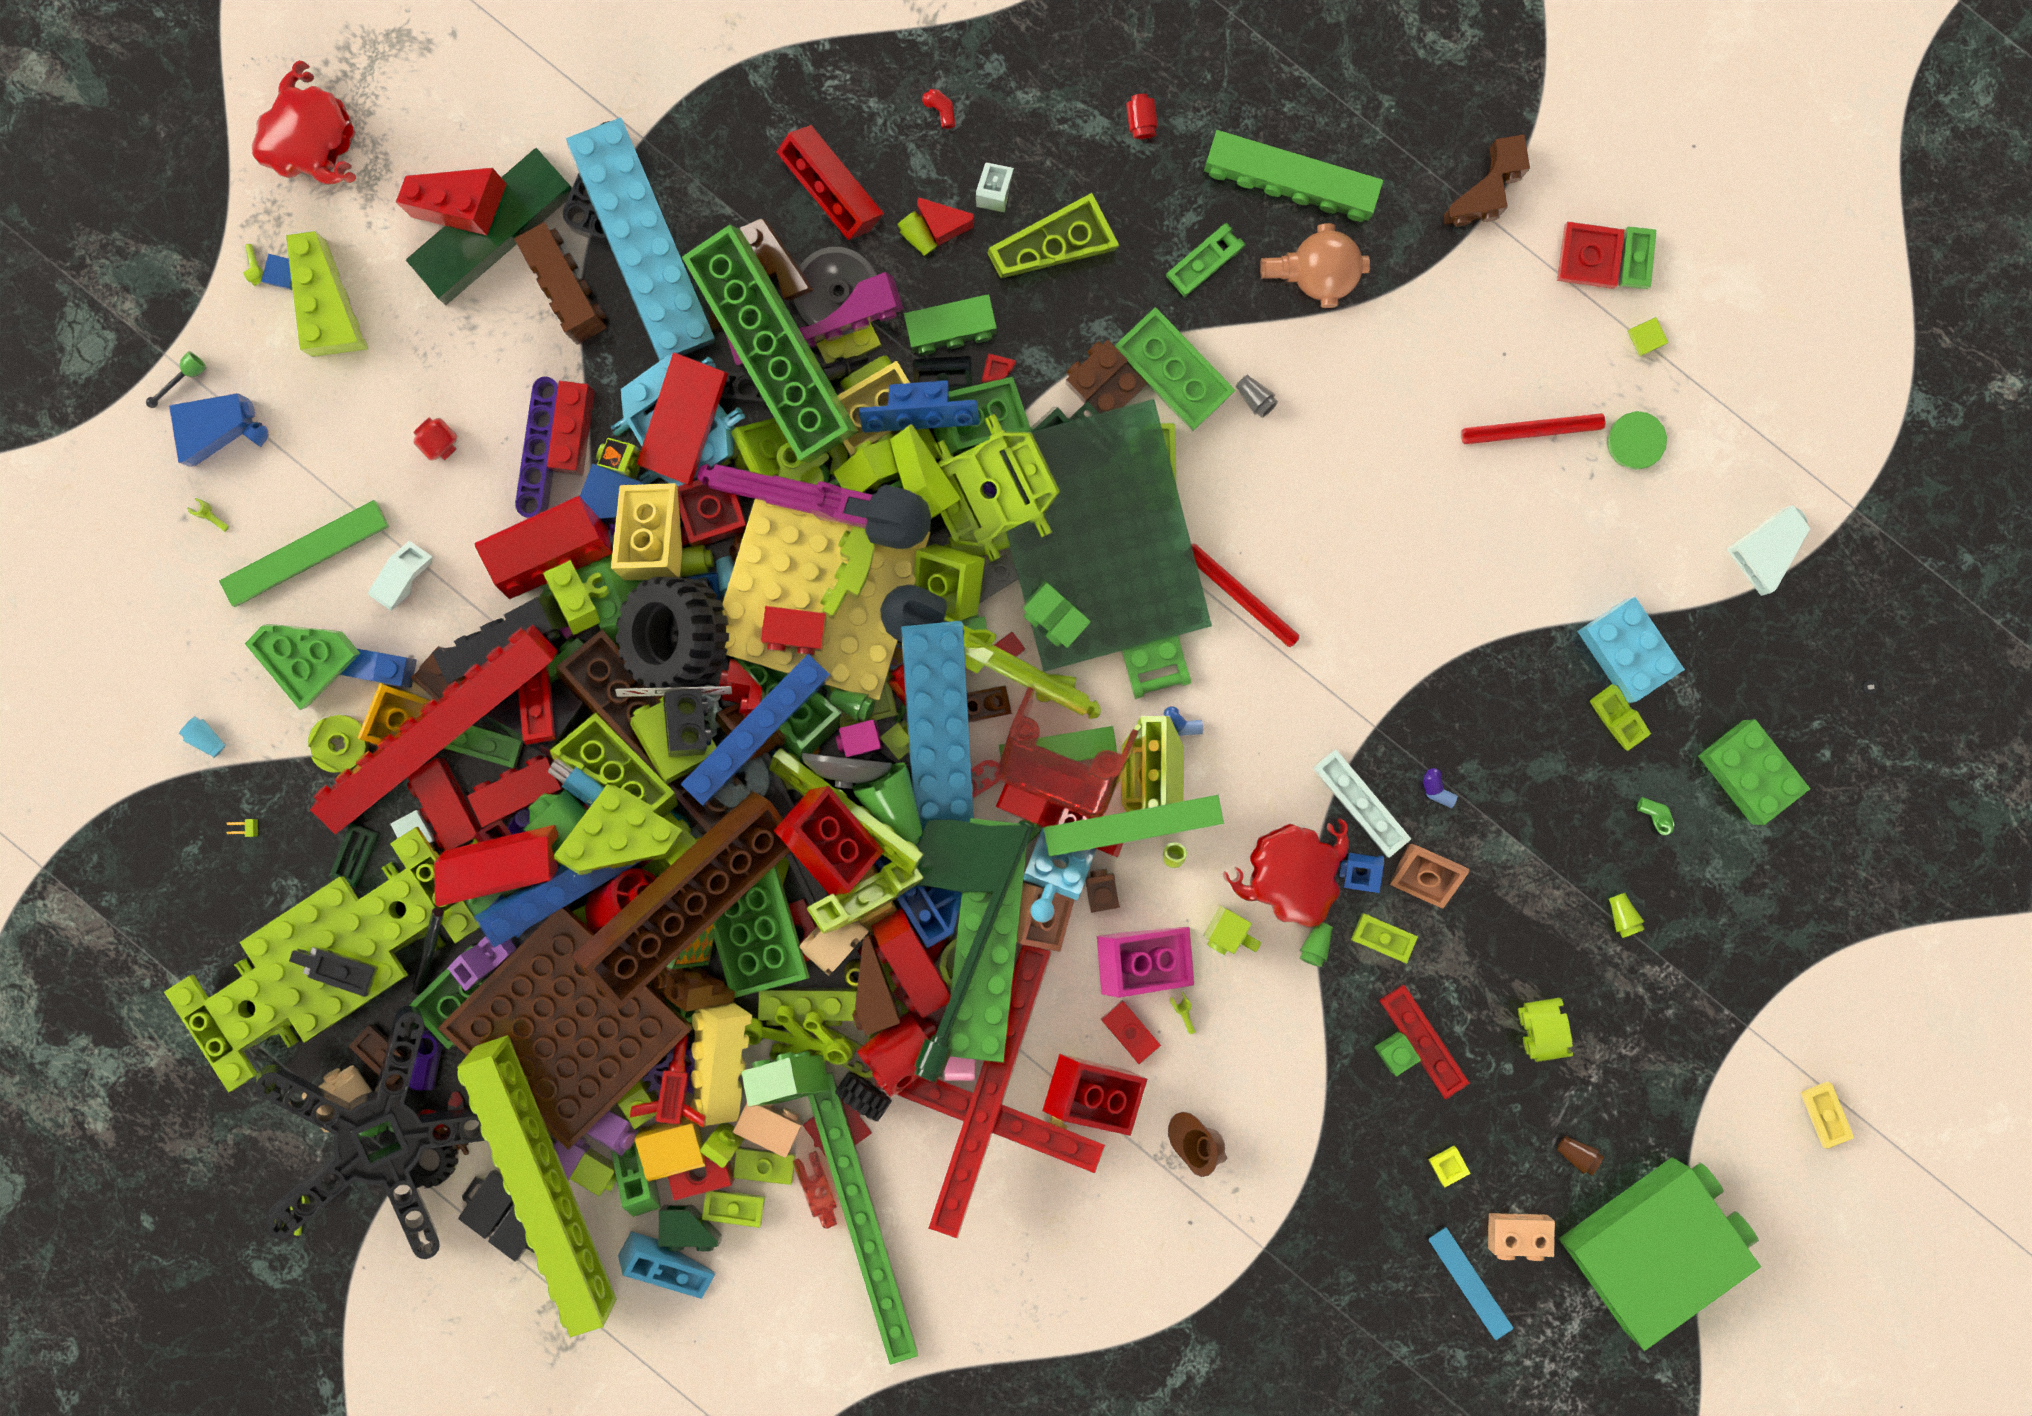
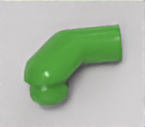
(1660, 815)

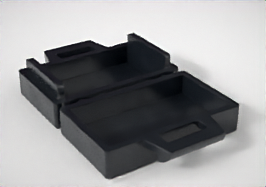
(491, 1209)

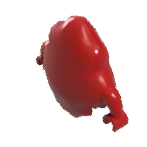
(304, 131)
(1294, 873)

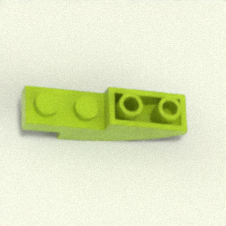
(852, 575)

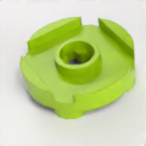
(323, 750)

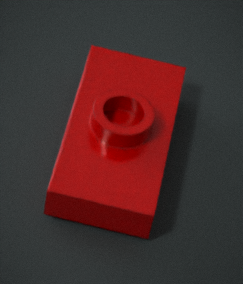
(1130, 1032)

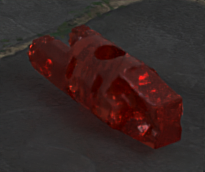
(823, 1203)

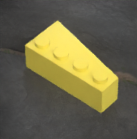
(718, 1061)

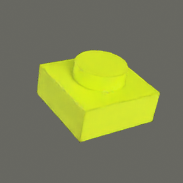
(1449, 1166)

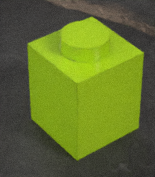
(595, 1173)

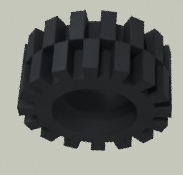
(863, 1096)
(441, 1173)

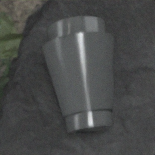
(1257, 396)

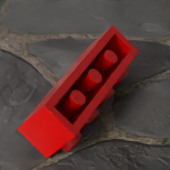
(829, 182)

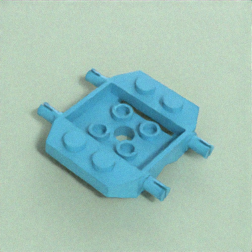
(644, 393)

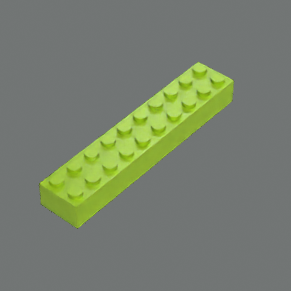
(537, 1185)

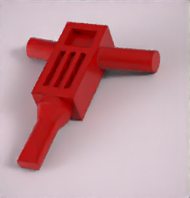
(673, 1093)

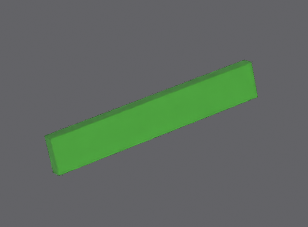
(304, 553)
(1134, 825)

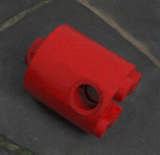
(614, 895)
(895, 1050)

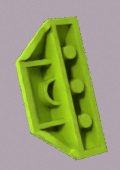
(1155, 766)

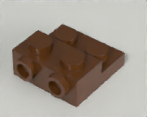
(1104, 378)
(691, 988)

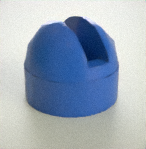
(256, 433)

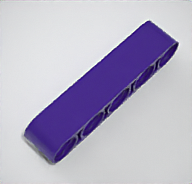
(530, 462)

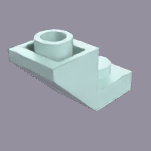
(396, 577)

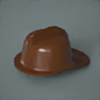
(1196, 1144)

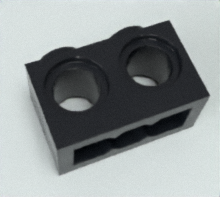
(679, 723)

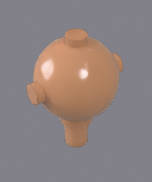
(1323, 266)

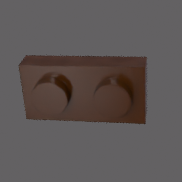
(371, 1048)

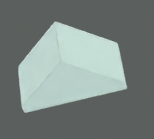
(994, 187)

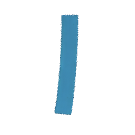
(1470, 1284)

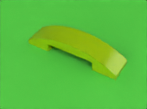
(866, 897)

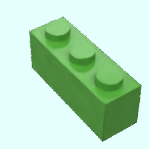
(951, 325)

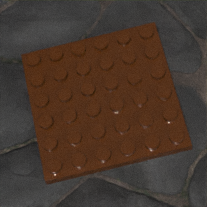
(565, 1032)

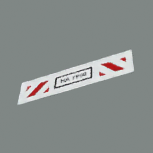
(660, 691)

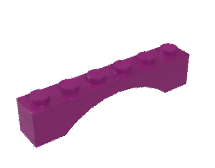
(869, 301)

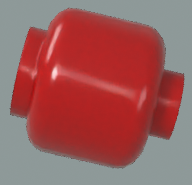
(435, 439)

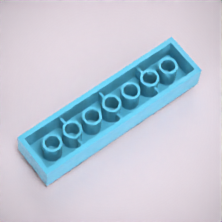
(640, 239)

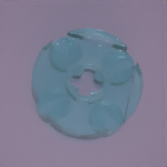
(757, 781)

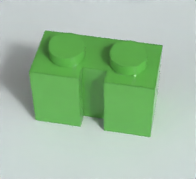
(1055, 614)

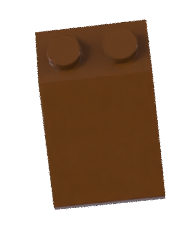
(874, 998)

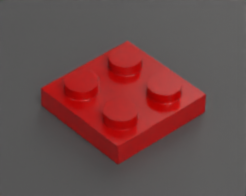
(1590, 255)

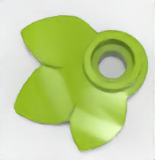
(800, 470)

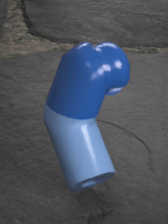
(1181, 725)

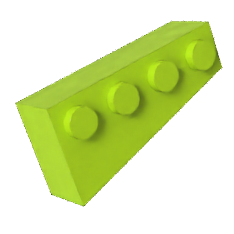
(1060, 238)
(320, 300)

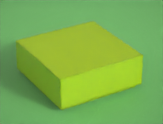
(1647, 336)

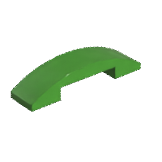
(1079, 744)

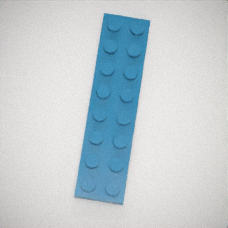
(938, 721)

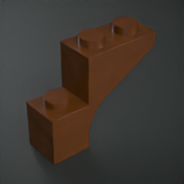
(1488, 197)

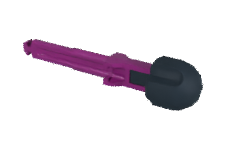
(889, 518)

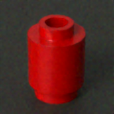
(1142, 116)

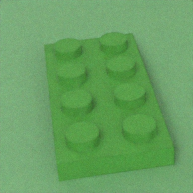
(1174, 369)

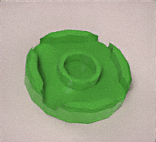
(1637, 440)

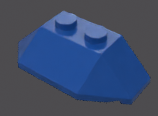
(928, 909)

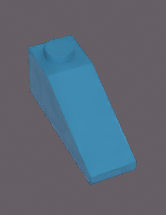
(645, 1261)

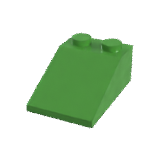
(994, 397)

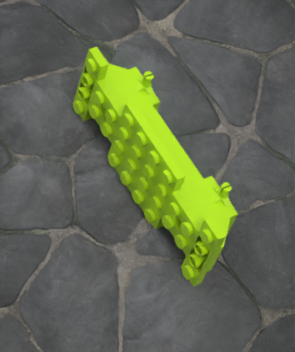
(330, 920)

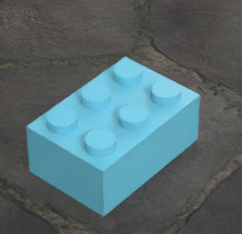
(1630, 649)

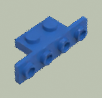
(921, 405)

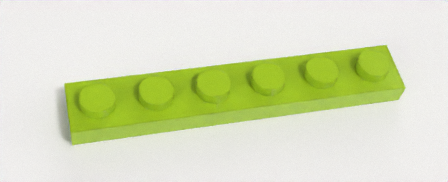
(899, 851)

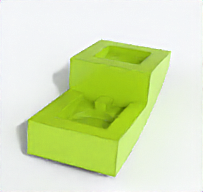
(1619, 717)

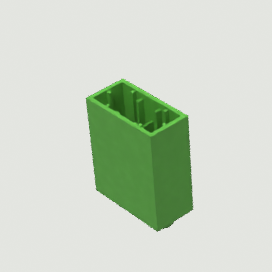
(1663, 1250)

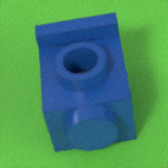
(1366, 881)

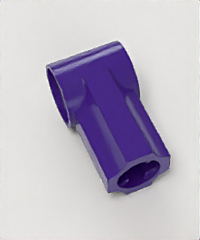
(426, 1064)

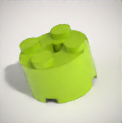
(1547, 1030)

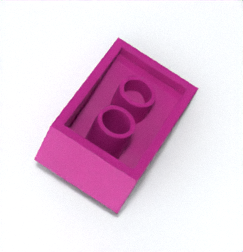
(1145, 961)

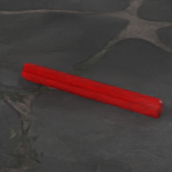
(1533, 428)
(1244, 597)

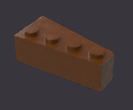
(560, 283)

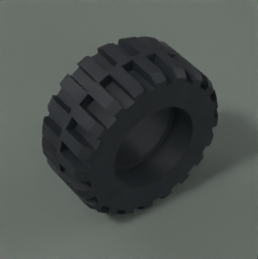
(644, 633)

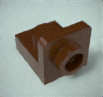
(1101, 890)

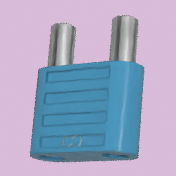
(576, 782)

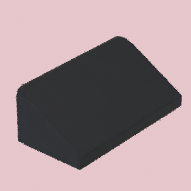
(951, 369)

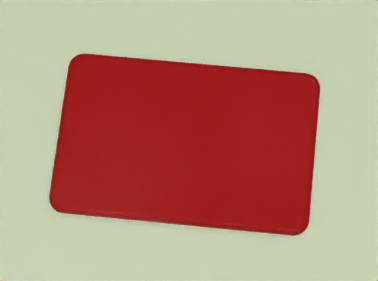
(1011, 644)

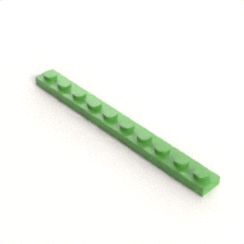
(863, 1224)

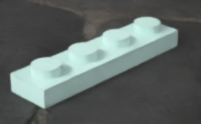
(1361, 803)

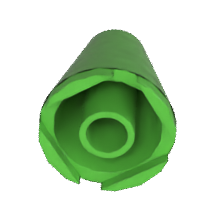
(892, 802)

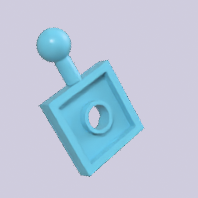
(1064, 881)

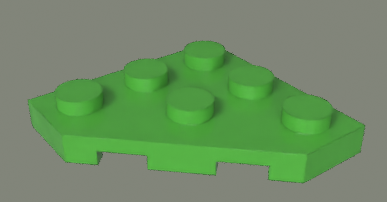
(302, 658)

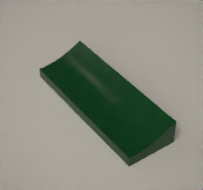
(459, 257)

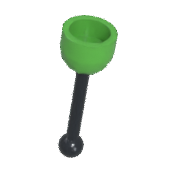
(190, 366)

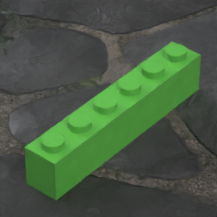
(1293, 176)

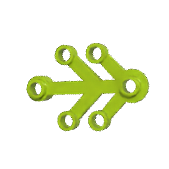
(833, 1049)

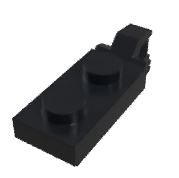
(336, 969)

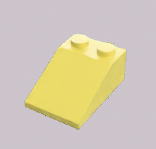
(647, 532)

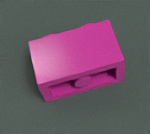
(859, 739)

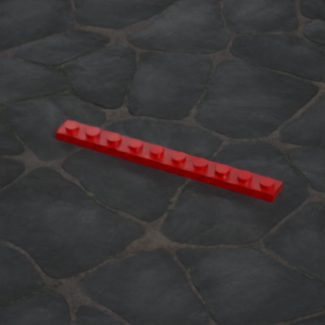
(988, 1097)

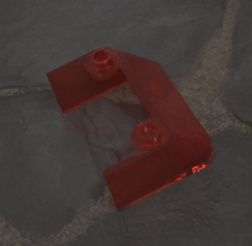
(1056, 777)

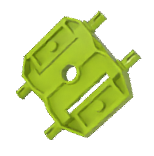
(980, 518)

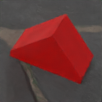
(944, 221)

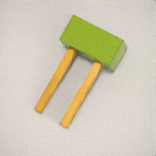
(251, 827)

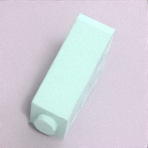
(1771, 548)

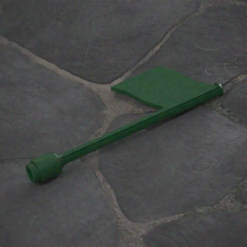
(963, 860)

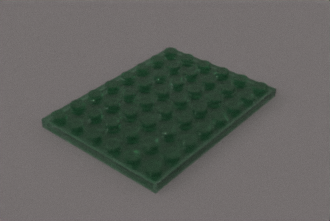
(1114, 539)

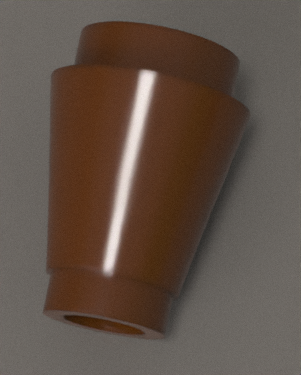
(1581, 1155)

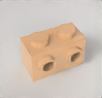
(1521, 1236)

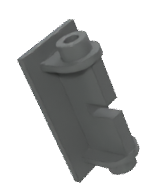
(997, 576)

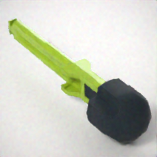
(917, 606)

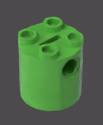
(557, 810)

